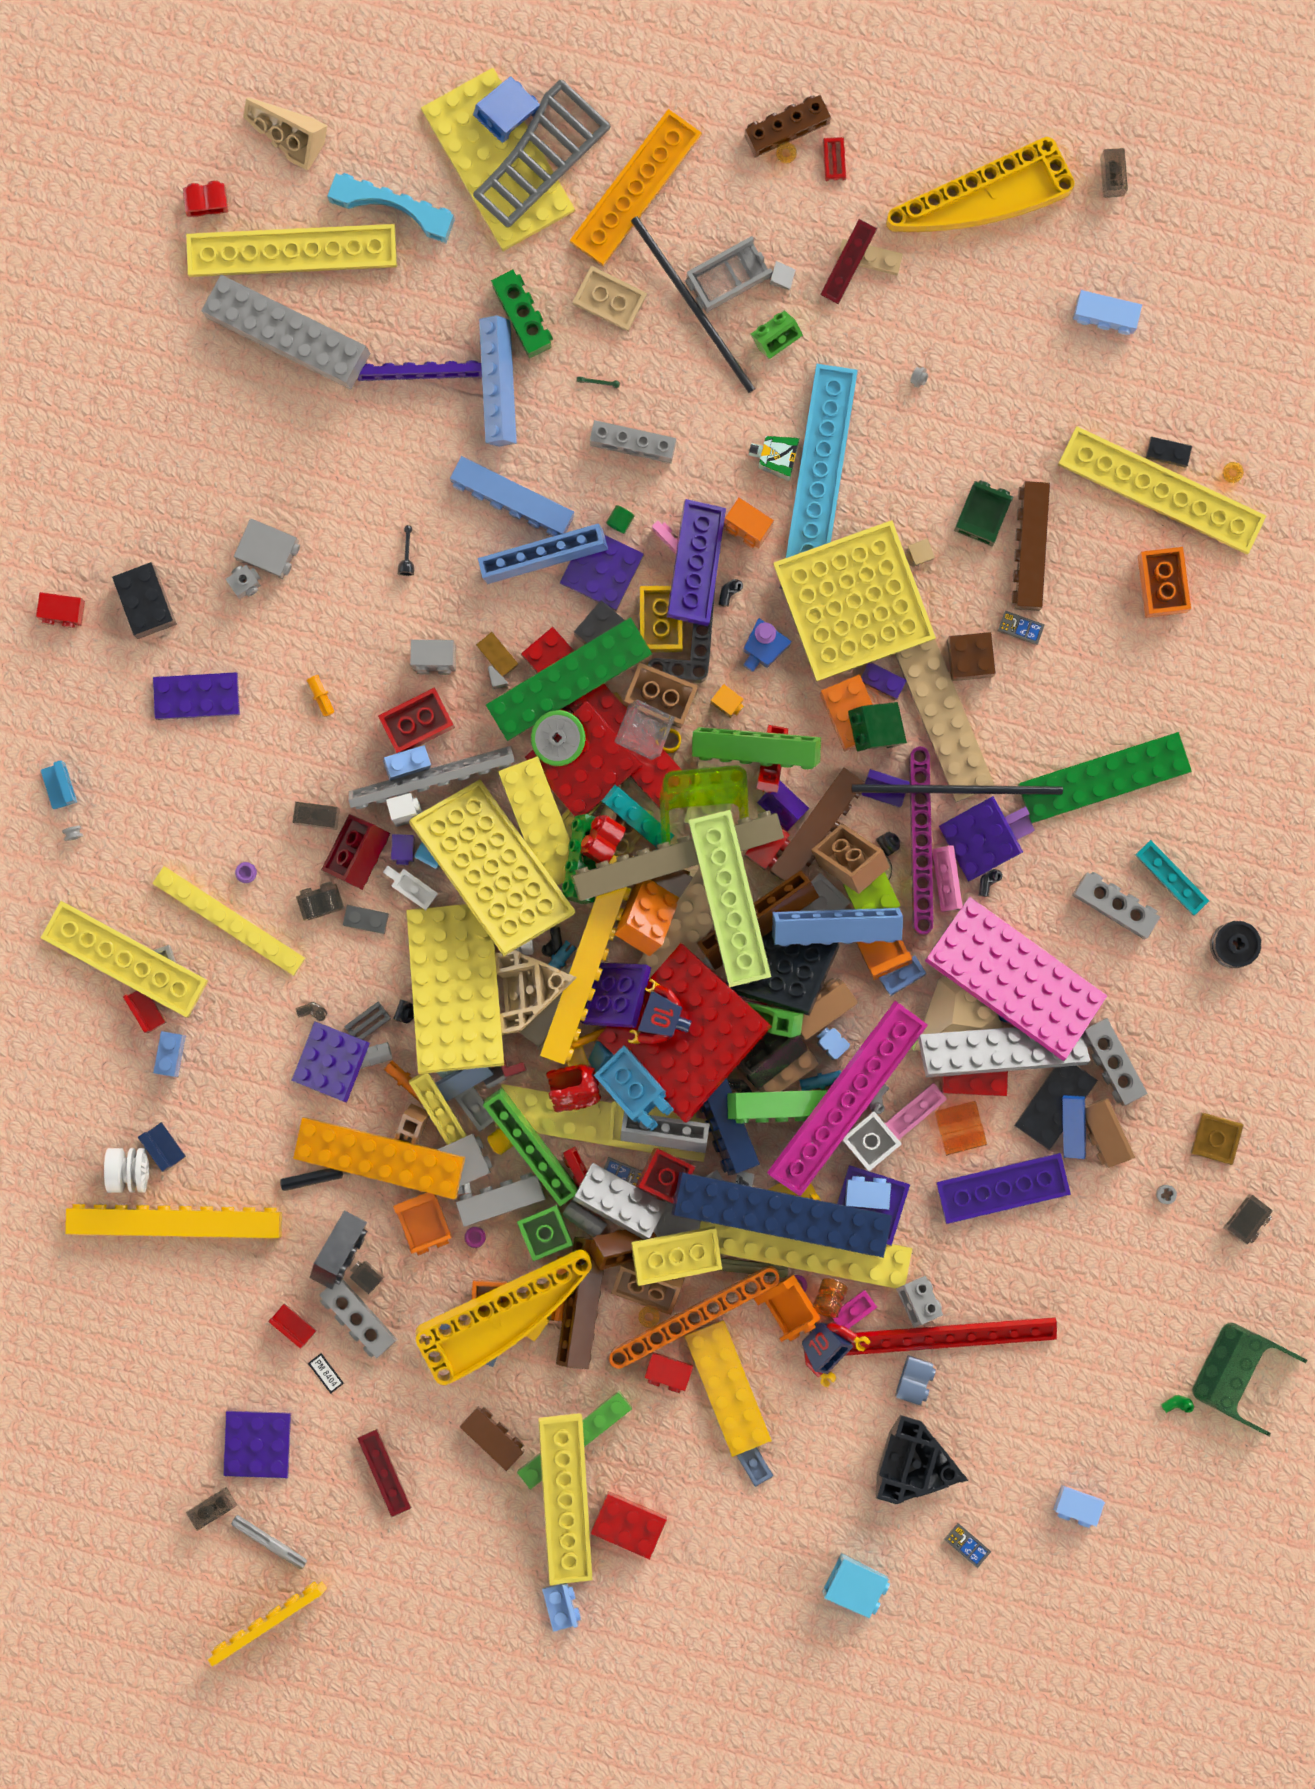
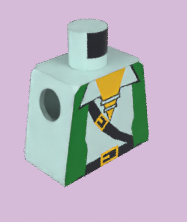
(776, 455)

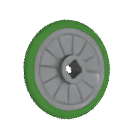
(568, 747)

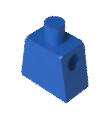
(764, 653)

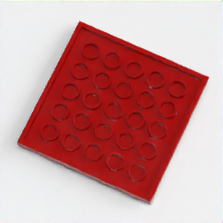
(718, 1038)

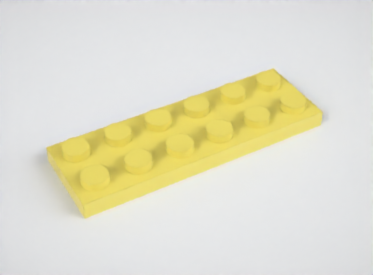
(537, 815)

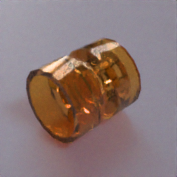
(830, 1297)

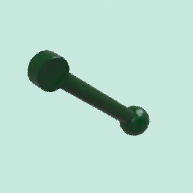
(616, 384)

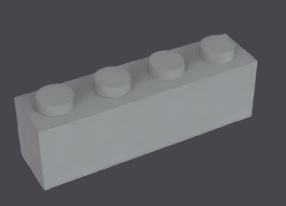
(669, 1133)
(500, 1200)

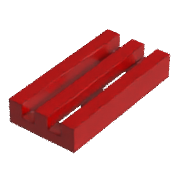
(835, 176)

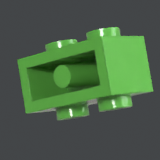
(776, 334)

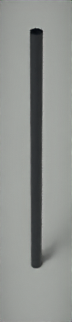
(693, 304)
(957, 789)

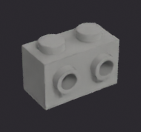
(920, 1301)

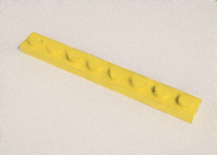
(229, 920)

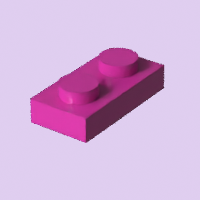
(855, 1310)

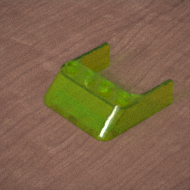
(702, 788)

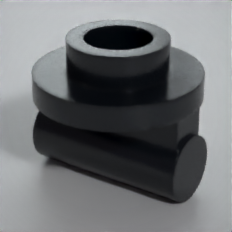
(889, 843)
(404, 1012)

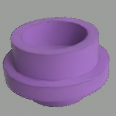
(765, 633)
(246, 872)

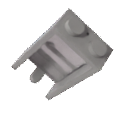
(727, 275)

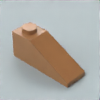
(412, 1124)

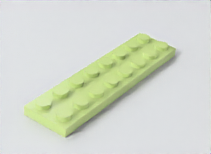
(729, 898)

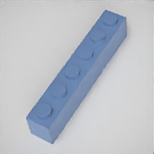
(497, 381)
(512, 497)
(542, 553)
(837, 926)

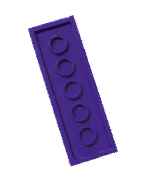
(696, 562)
(1003, 1188)

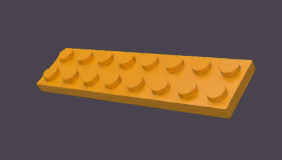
(635, 187)
(379, 1157)

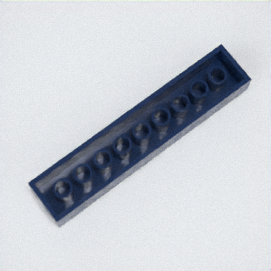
(781, 1214)

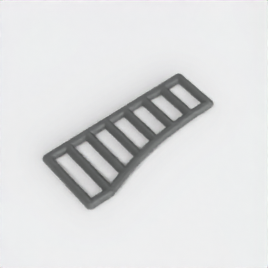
(528, 136)

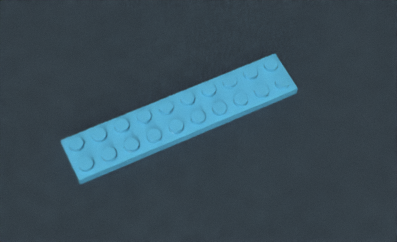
(822, 458)

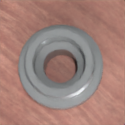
(919, 376)

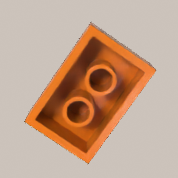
(1164, 582)
(839, 700)
(647, 916)

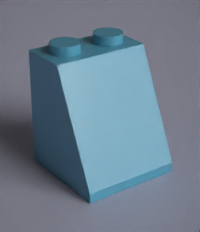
(855, 1586)

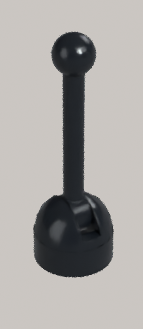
(406, 567)

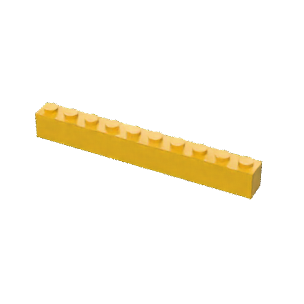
(586, 969)
(169, 1222)

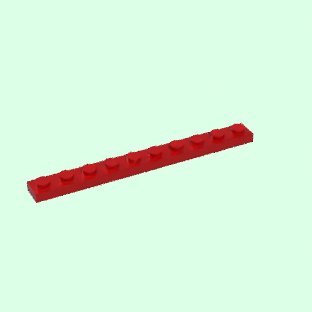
(957, 1336)

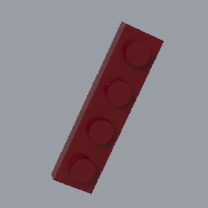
(848, 261)
(384, 1473)

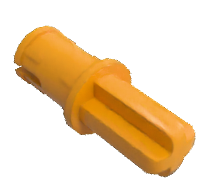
(320, 695)

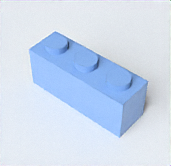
(1107, 312)

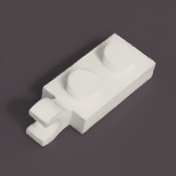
(411, 887)

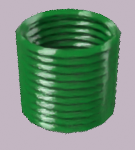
(620, 519)

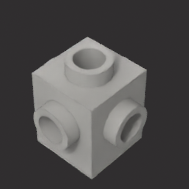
(236, 580)

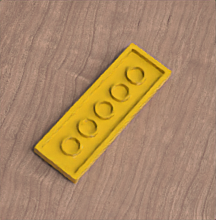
(728, 1388)
(260, 1626)

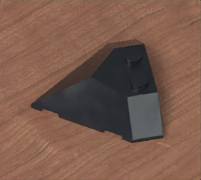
(913, 1464)

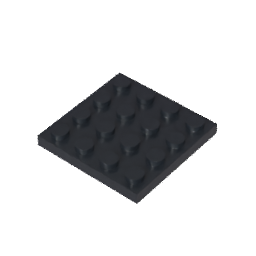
(795, 975)

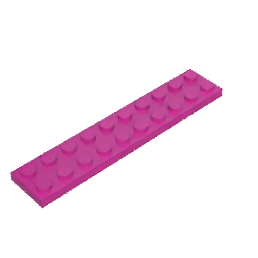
(847, 1098)

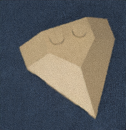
(527, 988)
(956, 1011)

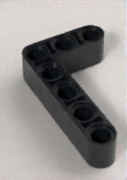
(695, 661)

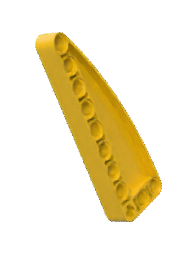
(1006, 196)
(492, 1332)

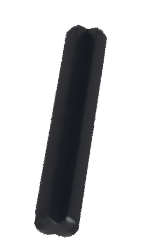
(310, 1179)

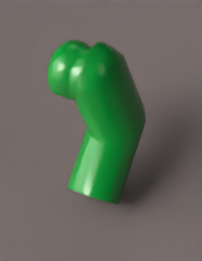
(1179, 1402)

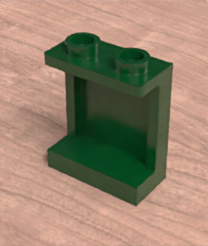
(983, 512)
(877, 726)

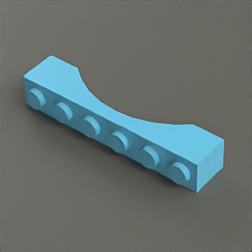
(353, 193)

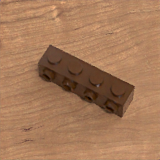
(787, 125)

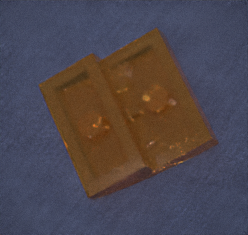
(960, 1128)

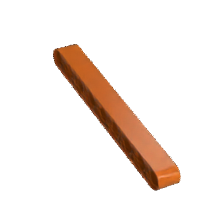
(687, 1325)

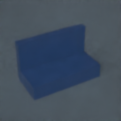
(162, 1147)

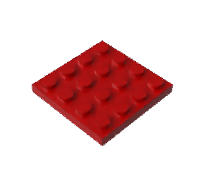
(596, 770)

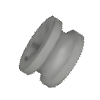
(72, 833)
(1160, 1190)

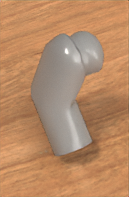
(877, 1102)

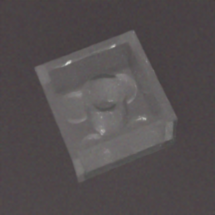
(644, 729)

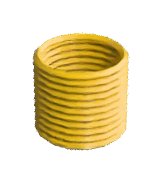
(677, 747)
(499, 1142)

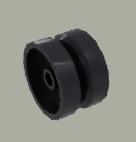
(1227, 954)

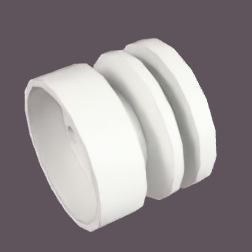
(129, 1170)

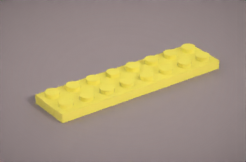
(124, 959)
(565, 1499)

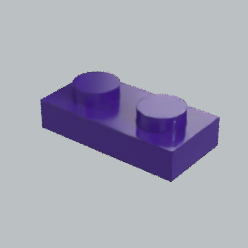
(883, 680)

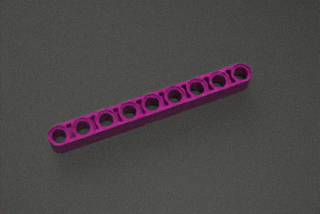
(916, 850)

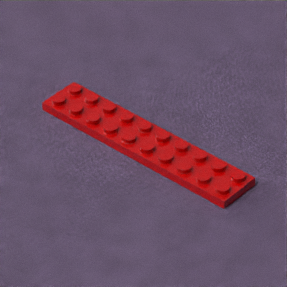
(552, 648)

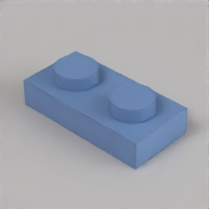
(903, 977)

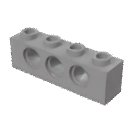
(632, 441)
(1148, 915)
(1134, 1088)
(369, 1319)

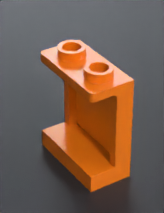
(884, 957)
(423, 1223)
(790, 1308)

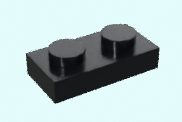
(1168, 452)

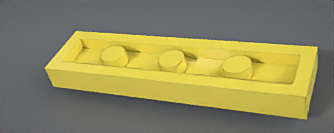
(437, 1108)

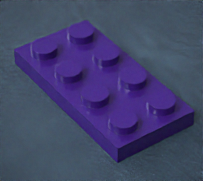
(196, 696)

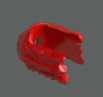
(573, 1088)

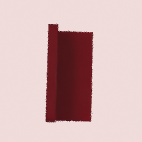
(514, 1069)

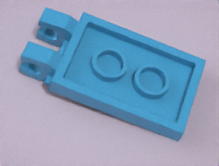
(633, 1087)

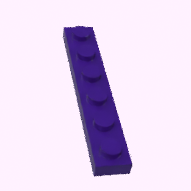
(429, 370)

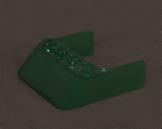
(1231, 1368)

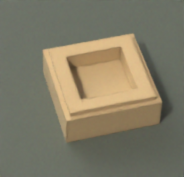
(921, 552)

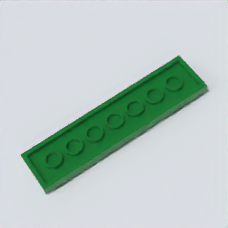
(569, 678)
(1108, 777)

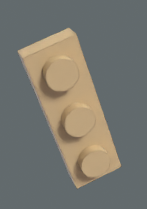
(879, 259)

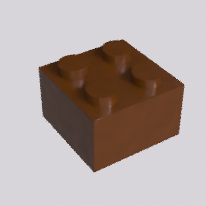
(971, 656)

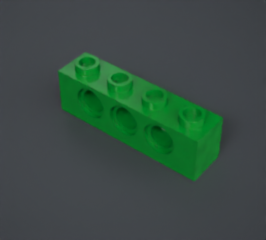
(532, 343)
(580, 828)

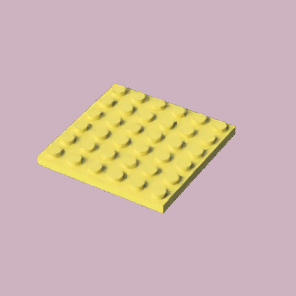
(854, 601)

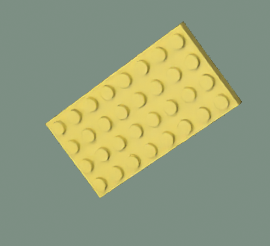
(479, 153)
(492, 867)
(453, 990)

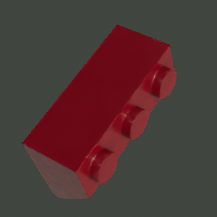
(356, 851)

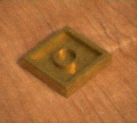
(1217, 1138)

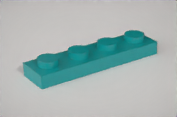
(634, 815)
(1172, 877)

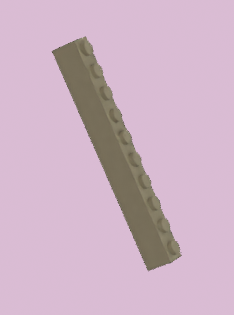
(667, 858)

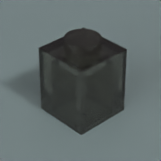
(366, 1276)

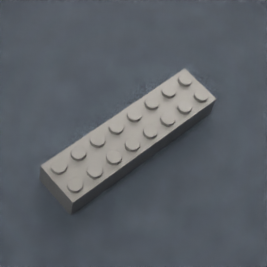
(286, 332)

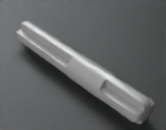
(269, 1542)

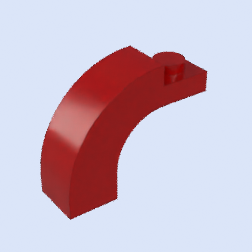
(770, 775)

